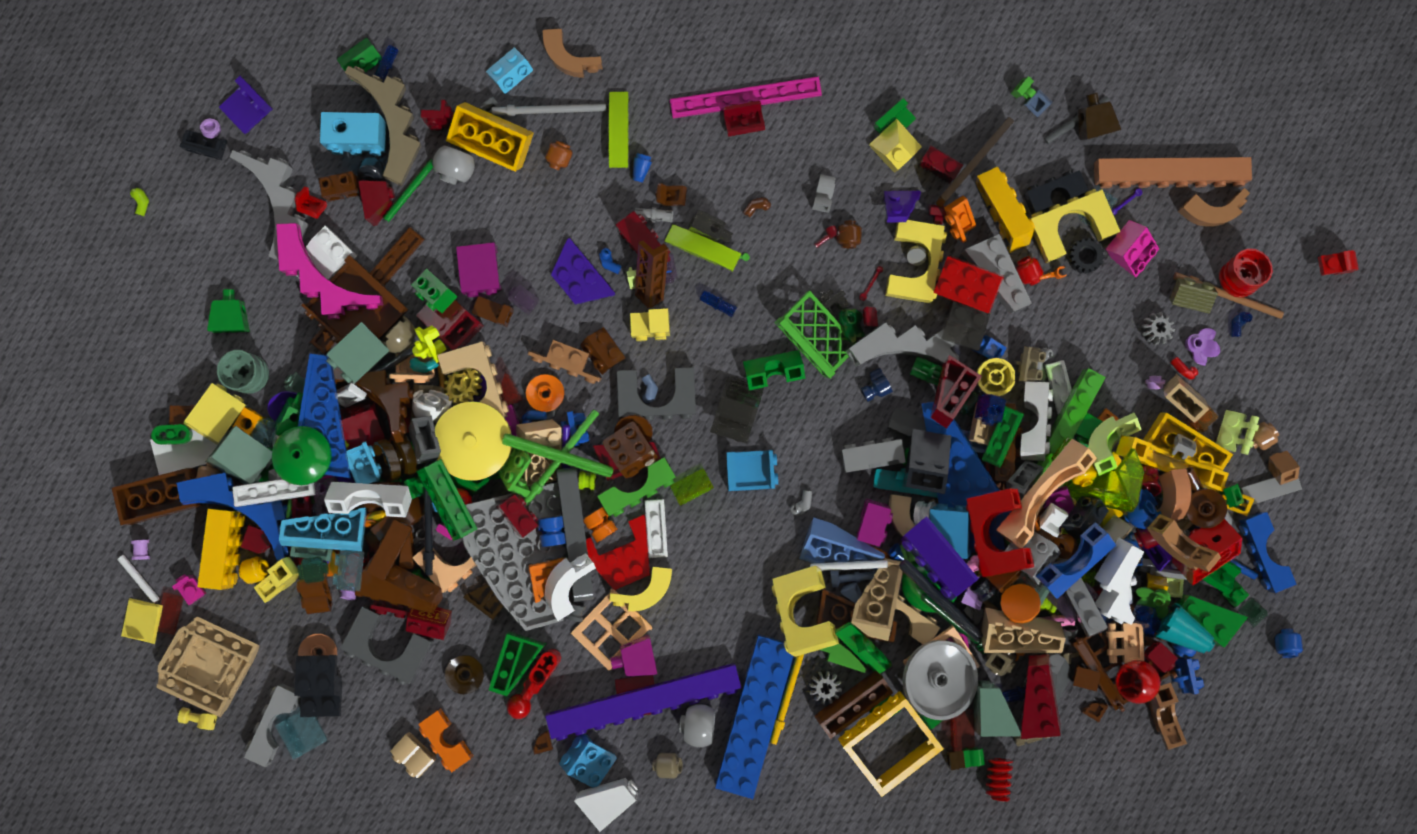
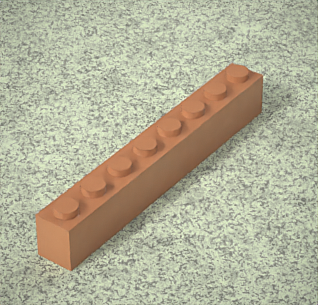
(1172, 171)

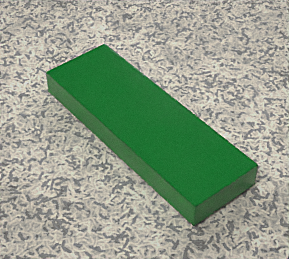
(1002, 437)

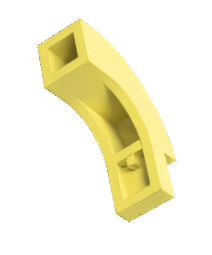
(281, 576)
(655, 591)

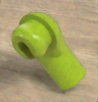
(141, 199)

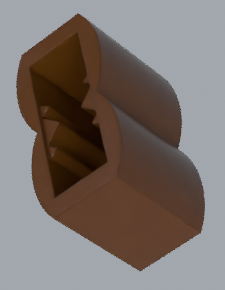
(315, 596)

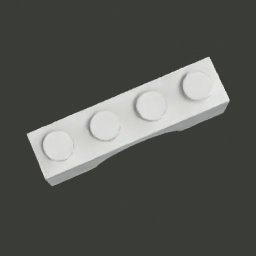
(1034, 442)
(344, 497)

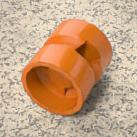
(600, 524)

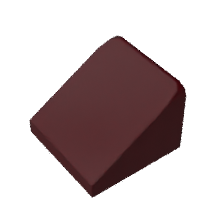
(870, 317)

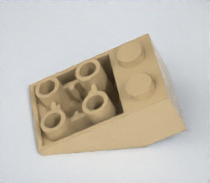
(544, 433)

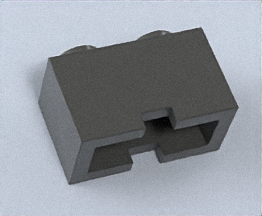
(424, 439)

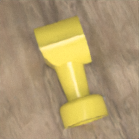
(205, 720)

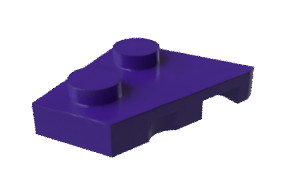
(900, 204)

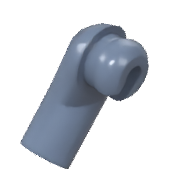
(651, 390)

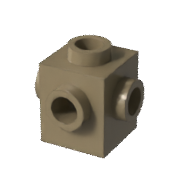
(997, 666)

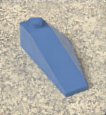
(832, 544)

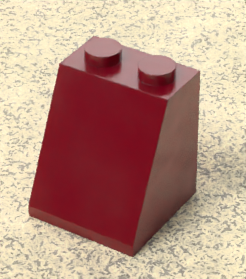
(363, 424)

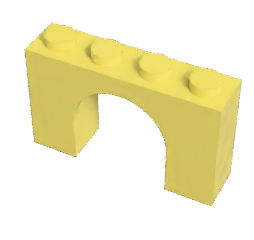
(1092, 206)
(931, 239)
(788, 591)

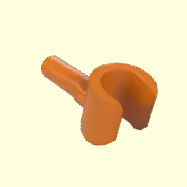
(1053, 274)

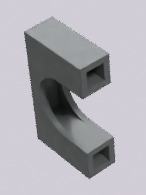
(681, 404)
(359, 644)

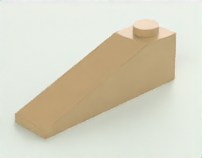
(877, 605)

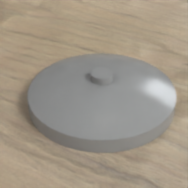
(940, 680)

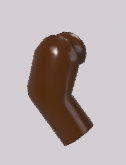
(757, 203)

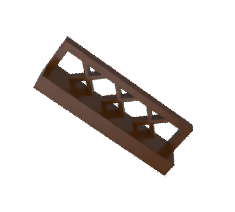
(652, 276)

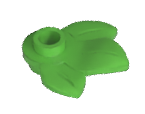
(1156, 599)

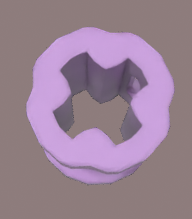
(140, 549)

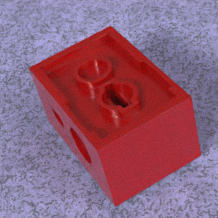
(1221, 539)

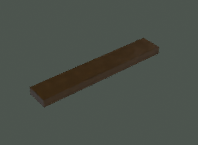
(974, 162)

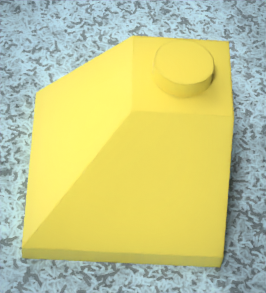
(895, 146)

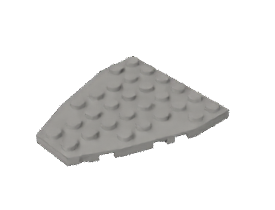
(506, 556)

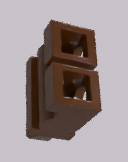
(339, 185)

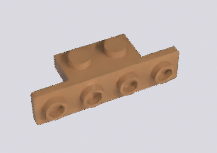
(567, 358)

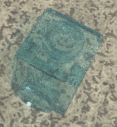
(264, 431)

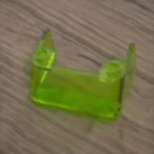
(1117, 488)

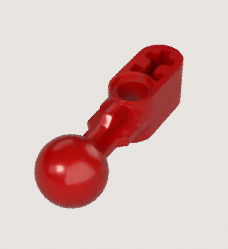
(519, 704)

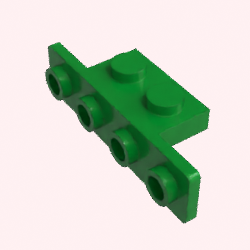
(863, 647)

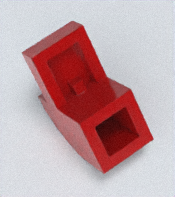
(1338, 263)

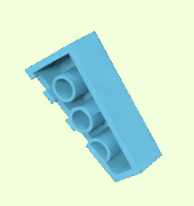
(325, 531)

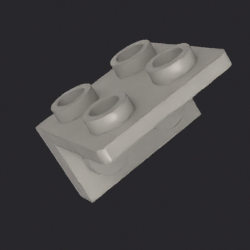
(1042, 552)

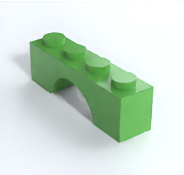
(658, 475)

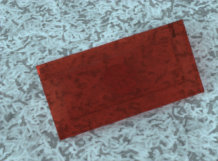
(962, 731)

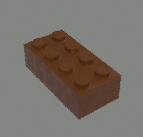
(152, 497)

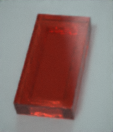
(170, 612)

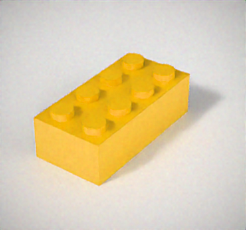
(489, 136)
(221, 549)

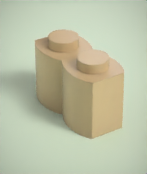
(413, 755)

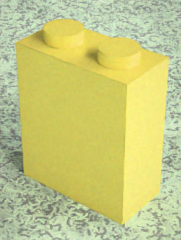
(215, 413)

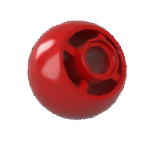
(1138, 681)

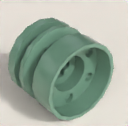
(235, 364)

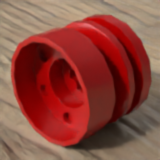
(1245, 273)

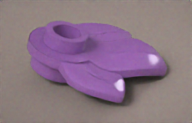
(1205, 346)

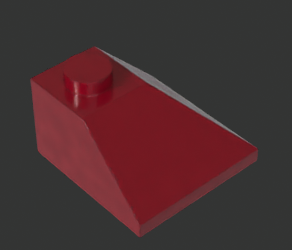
(376, 199)

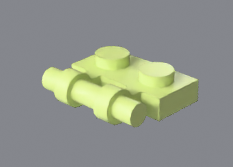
(1231, 430)

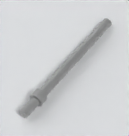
(511, 110)

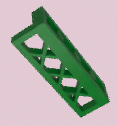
(447, 500)

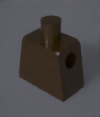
(1097, 118)

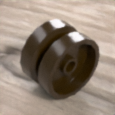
(395, 458)

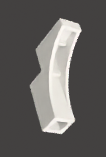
(1115, 580)

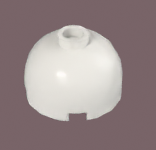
(430, 404)

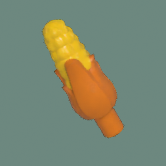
(374, 517)

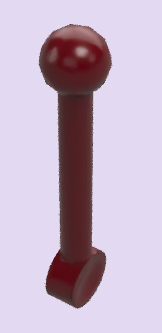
(863, 296)

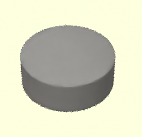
(916, 255)

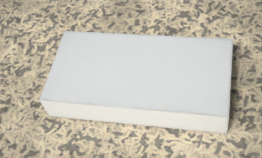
(350, 395)

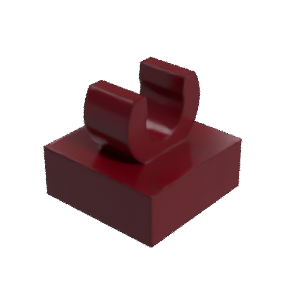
(937, 212)

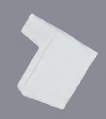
(1052, 519)

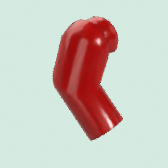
(1189, 373)

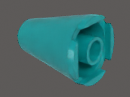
(1185, 631)

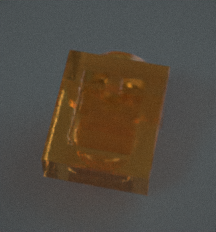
(1203, 423)

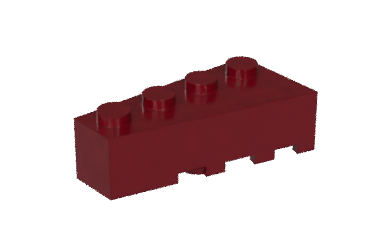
(1040, 701)

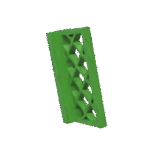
(804, 345)

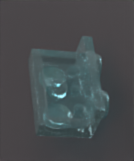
(349, 570)

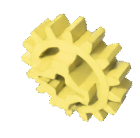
(463, 385)

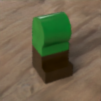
(965, 758)

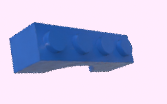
(1257, 530)
(1093, 547)

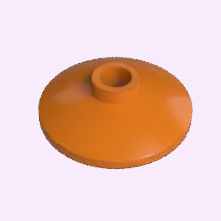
(542, 384)

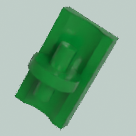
(926, 371)
(415, 487)

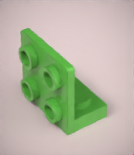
(513, 470)

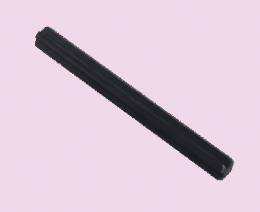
(948, 607)

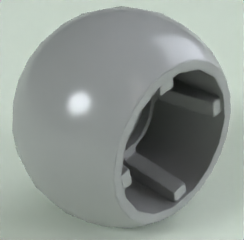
(453, 165)
(698, 725)

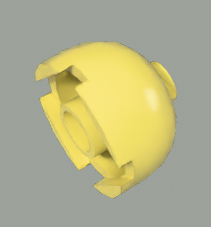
(996, 377)

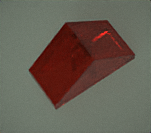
(510, 391)

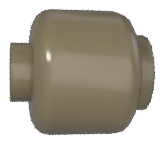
(667, 765)

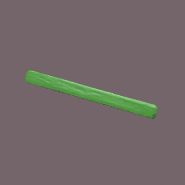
(557, 455)

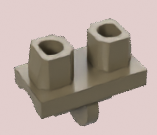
(1028, 364)

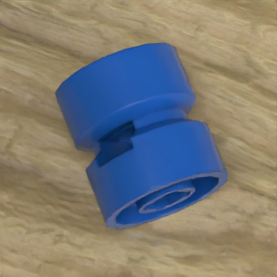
(551, 531)

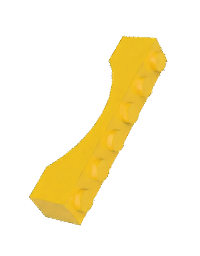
(1155, 457)

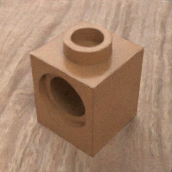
(1283, 467)

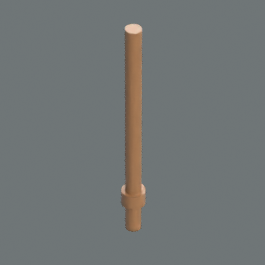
(1244, 301)

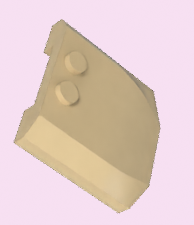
(205, 665)

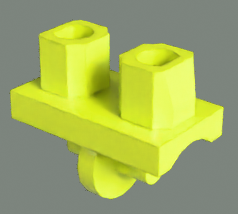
(426, 345)

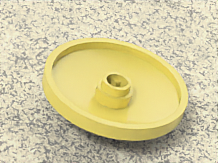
(472, 440)

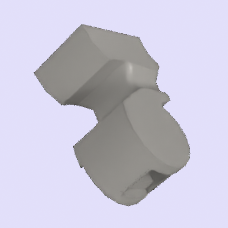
(824, 193)

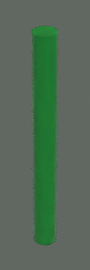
(409, 190)

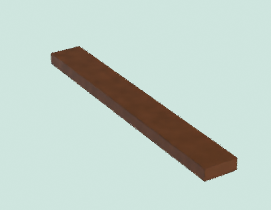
(383, 273)

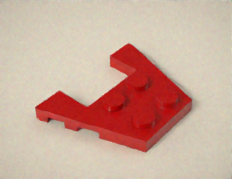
(624, 563)

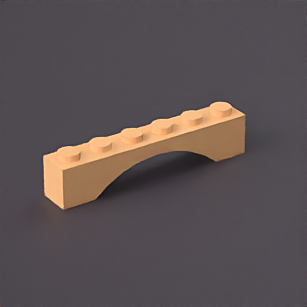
(1071, 462)

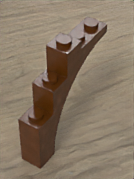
(391, 397)

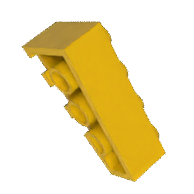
(1167, 428)

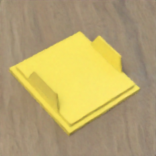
(142, 620)

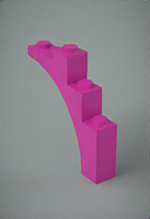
(295, 259)

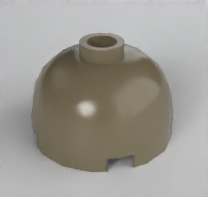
(400, 336)

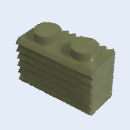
(1194, 295)

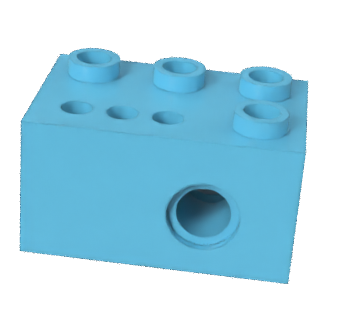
(353, 133)

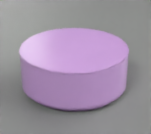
(210, 128)

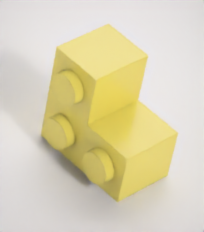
(650, 324)

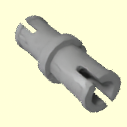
(655, 214)

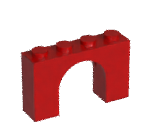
(982, 512)

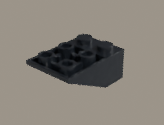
(928, 461)

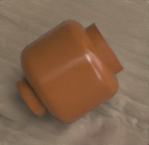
(558, 155)

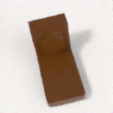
(493, 311)

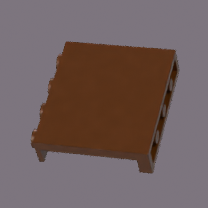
(357, 279)

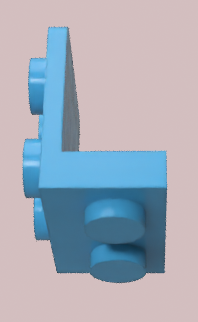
(587, 761)

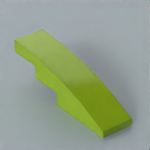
(618, 129)
(703, 247)

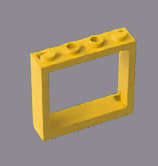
(905, 766)

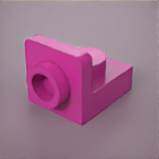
(188, 588)

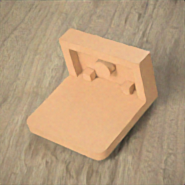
(405, 373)

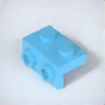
(509, 70)
(362, 464)

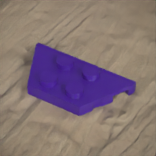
(579, 277)

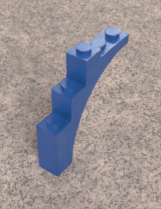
(217, 490)

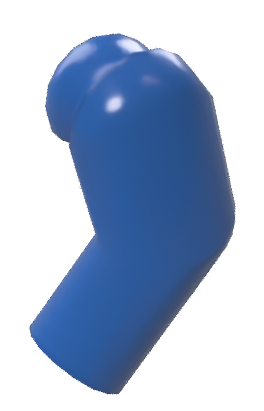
(607, 261)

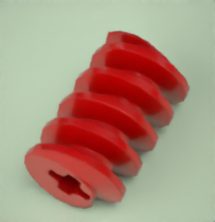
(999, 779)

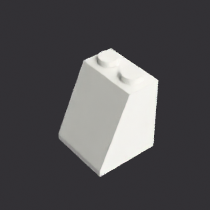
(607, 801)

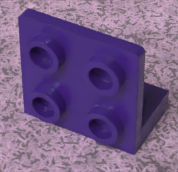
(245, 106)

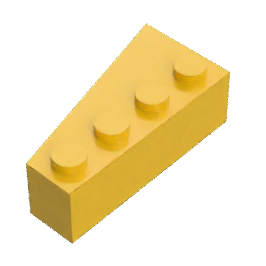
(1005, 209)

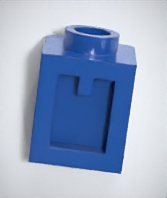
(991, 348)

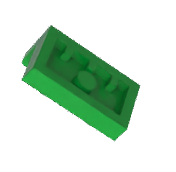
(1224, 577)

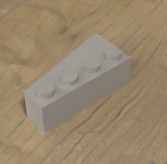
(994, 257)

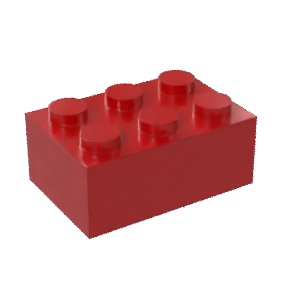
(969, 284)

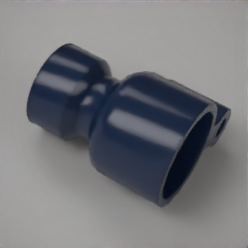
(880, 386)

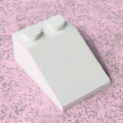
(328, 252)

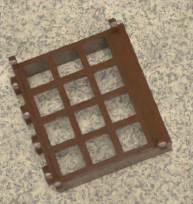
(1089, 657)

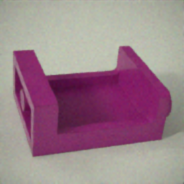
(478, 269)

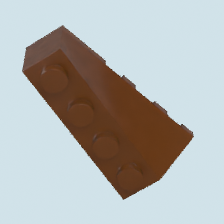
(401, 588)

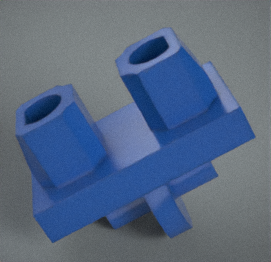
(576, 419)
(1186, 676)

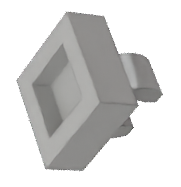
(1184, 445)

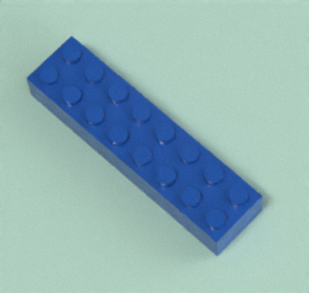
(754, 717)

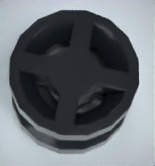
(983, 589)

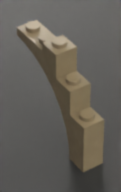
(388, 96)

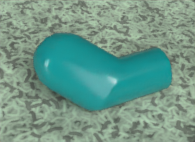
(422, 367)

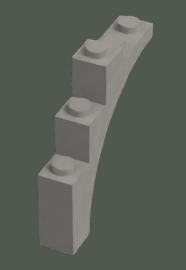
(274, 178)
(912, 342)

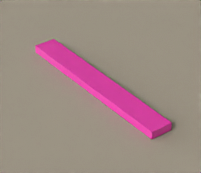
(765, 93)

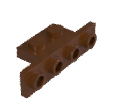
(1012, 456)

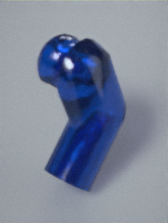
(1238, 321)

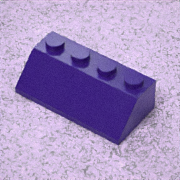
(938, 559)

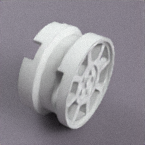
(922, 510)

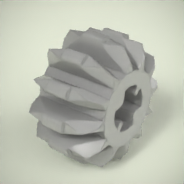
(1151, 327)
(831, 690)

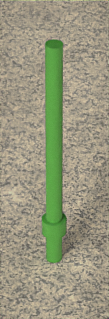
(536, 487)

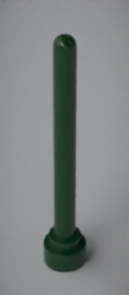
(927, 600)

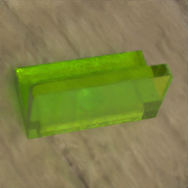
(691, 486)

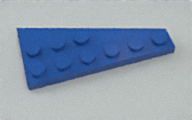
(322, 412)

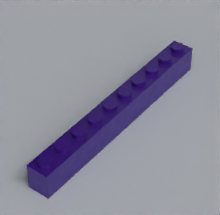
(643, 701)

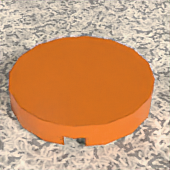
(1020, 603)

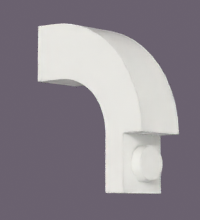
(560, 582)

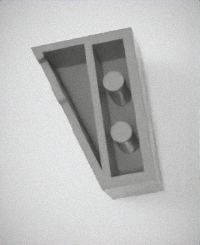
(872, 455)

